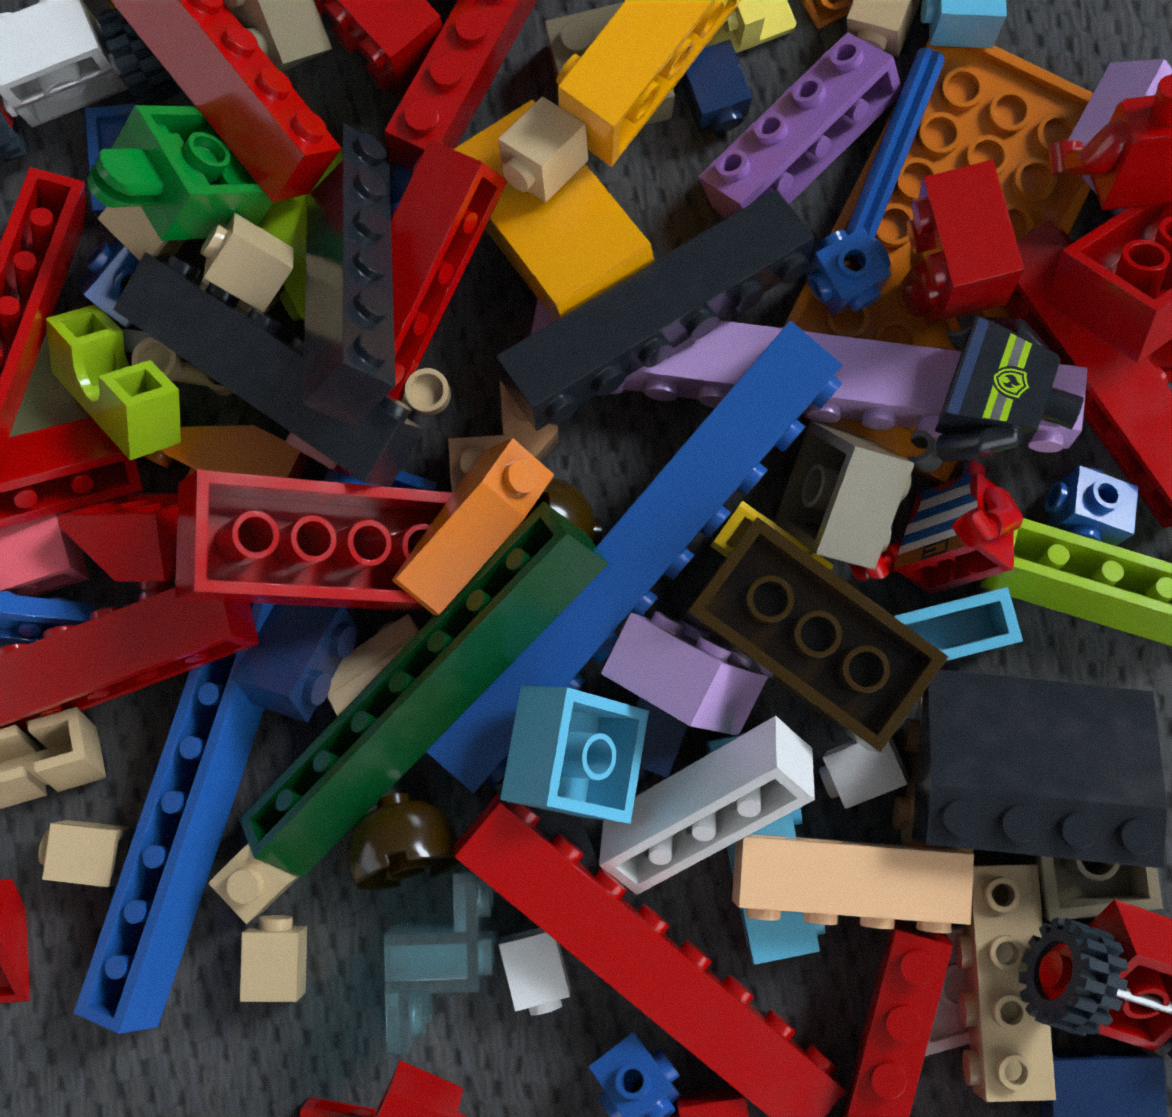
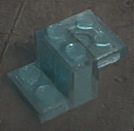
(436, 958)

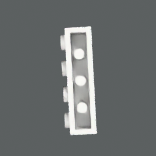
(710, 806)

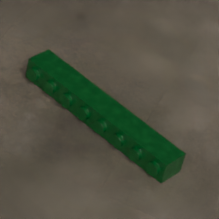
(422, 691)

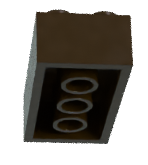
(816, 636)

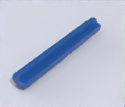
(896, 142)

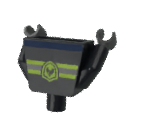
(996, 393)

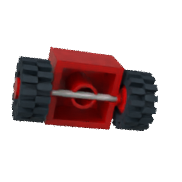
(1104, 976)

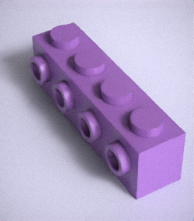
(805, 127)

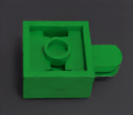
(176, 173)

